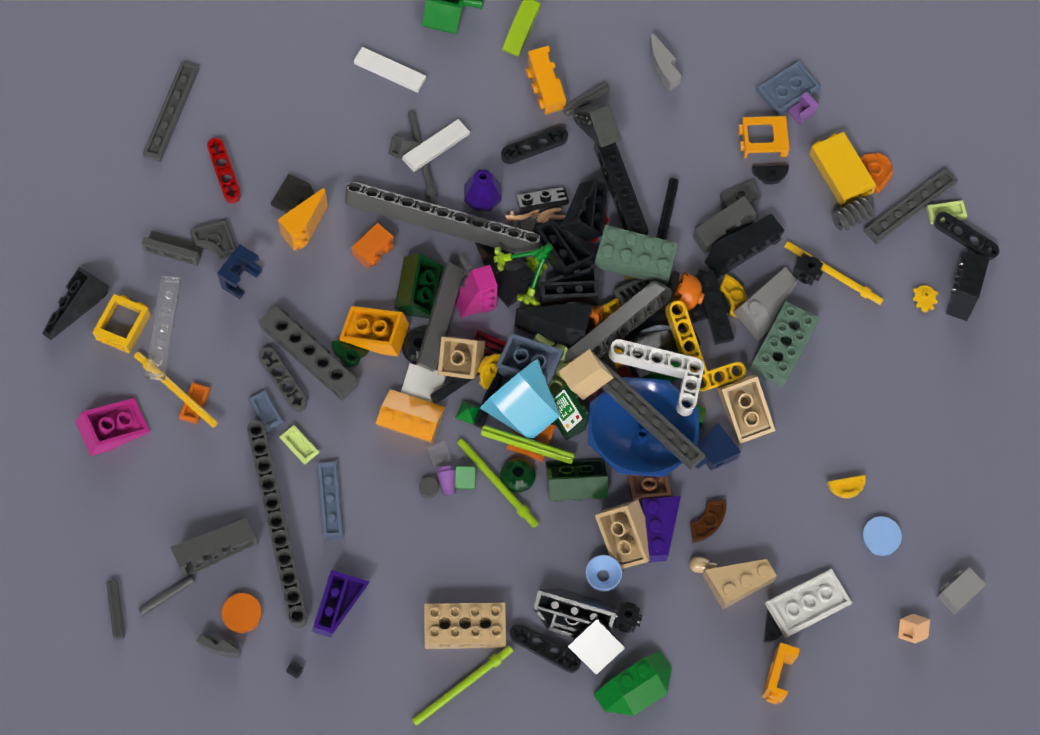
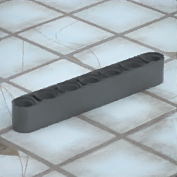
(622, 321)

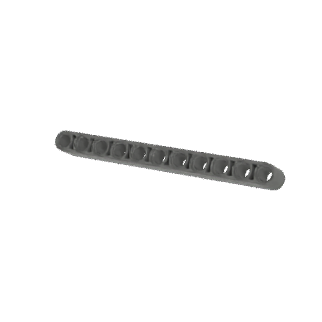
(440, 219)
(280, 531)

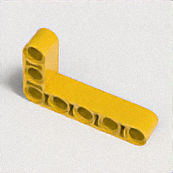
(689, 335)

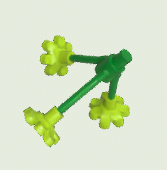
(535, 263)

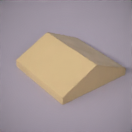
(585, 374)

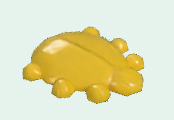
(925, 298)

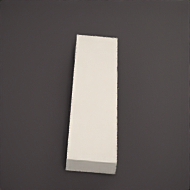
(390, 69)
(435, 145)

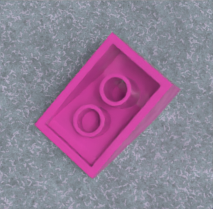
(111, 426)

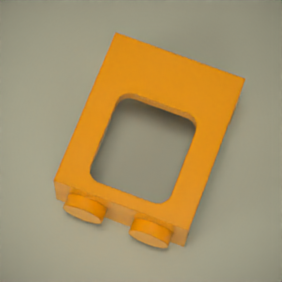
(780, 136)
(783, 654)

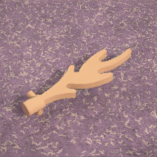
(542, 217)

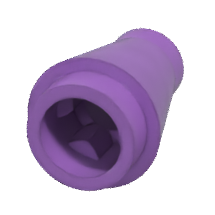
(447, 479)

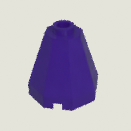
(482, 191)

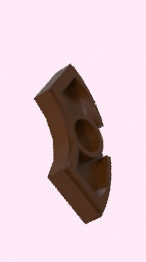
(709, 522)

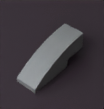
(664, 64)

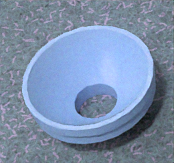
(607, 564)

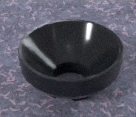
(409, 350)

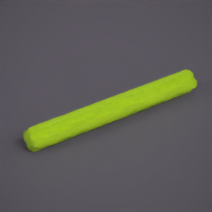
(527, 444)

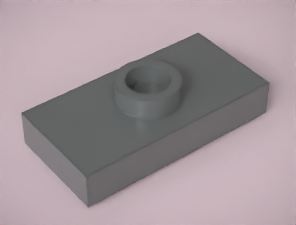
(748, 190)

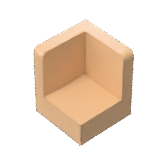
(914, 628)

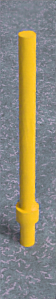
(865, 291)
(181, 394)

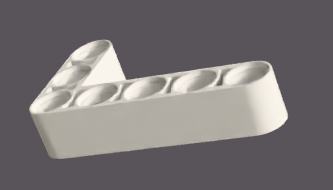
(663, 367)

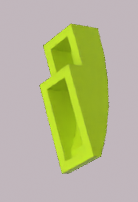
(521, 27)

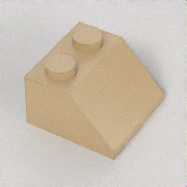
(460, 357)

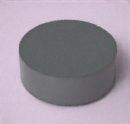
(428, 487)

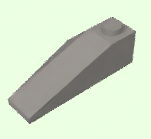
(764, 306)

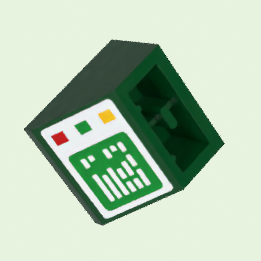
(573, 415)

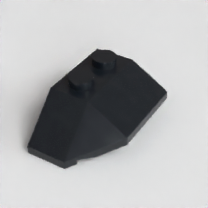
(570, 612)

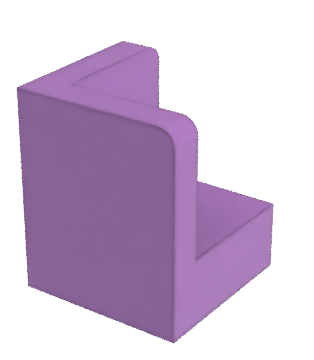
(804, 109)

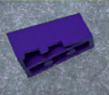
(337, 600)

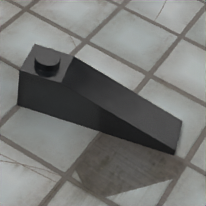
(511, 281)
(82, 295)
(658, 339)

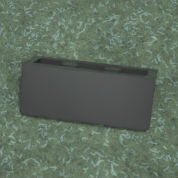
(172, 248)

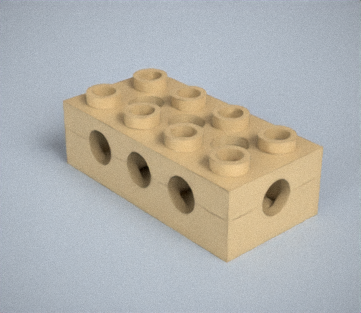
(470, 613)

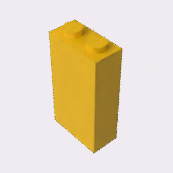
(842, 168)

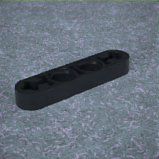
(535, 147)
(967, 233)
(547, 644)

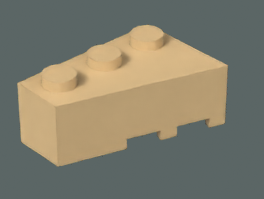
(738, 580)

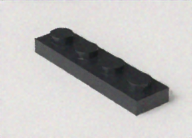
(715, 308)

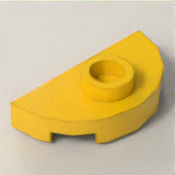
(488, 370)
(847, 487)

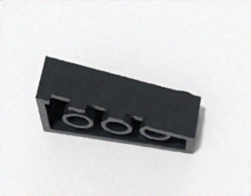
(743, 245)

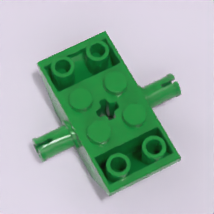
(446, 14)

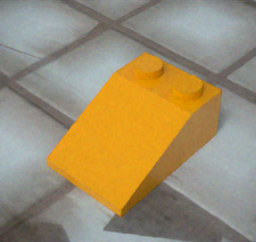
(301, 222)
(375, 330)

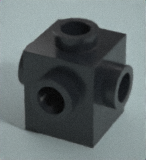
(808, 269)
(627, 624)

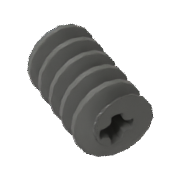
(852, 213)

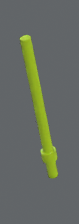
(522, 510)
(494, 661)

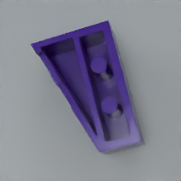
(660, 523)

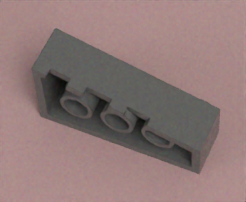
(214, 547)

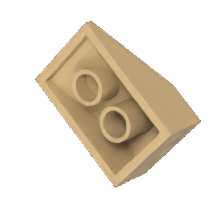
(746, 408)
(625, 533)

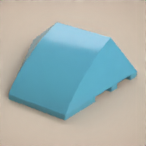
(524, 402)

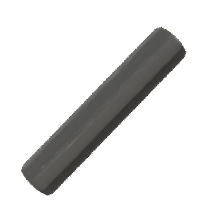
(586, 98)
(115, 609)

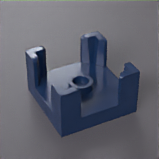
(240, 261)

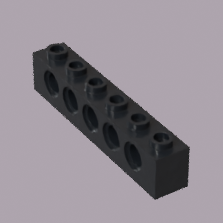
(621, 188)

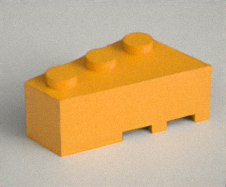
(544, 81)

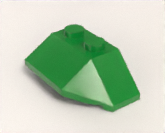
(636, 686)

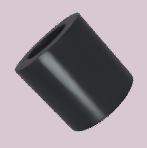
(294, 669)

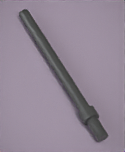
(431, 191)

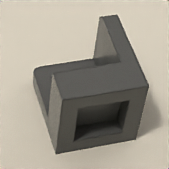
(400, 146)

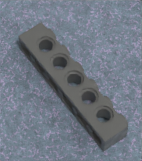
(339, 387)

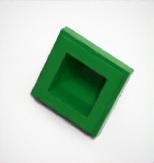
(467, 412)

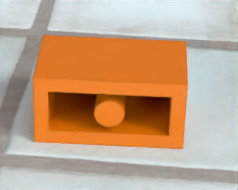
(373, 246)

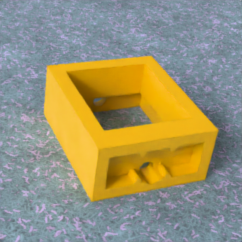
(114, 340)

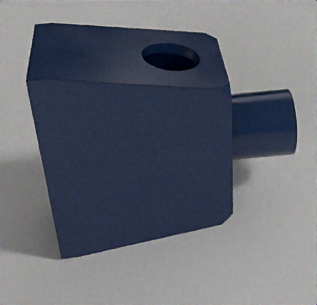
(718, 448)

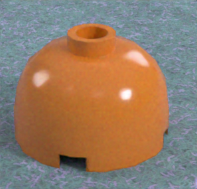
(688, 291)

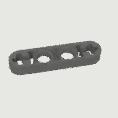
(285, 378)

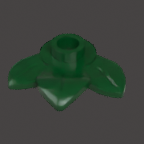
(345, 350)

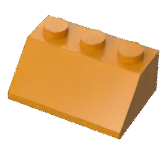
(410, 416)

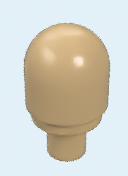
(700, 564)

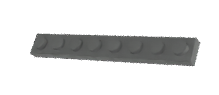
(652, 420)

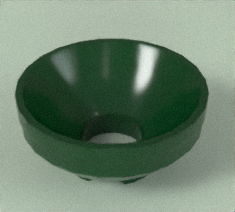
(514, 483)

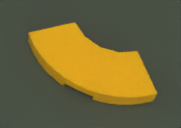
(733, 292)

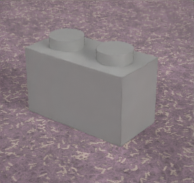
(961, 591)

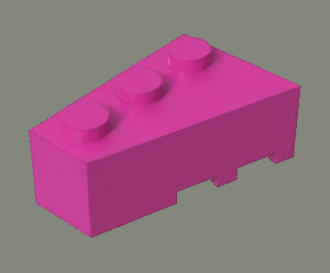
(478, 294)

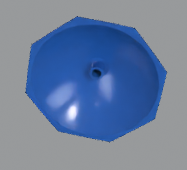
(626, 442)

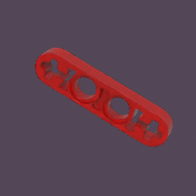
(224, 170)

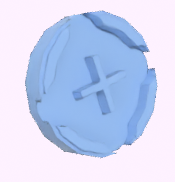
(881, 536)

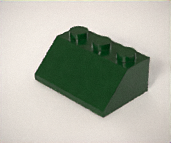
(418, 285)
(577, 480)

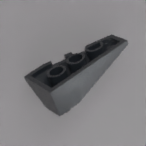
(558, 323)

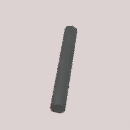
(166, 595)

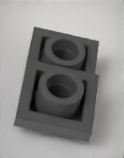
(224, 648)

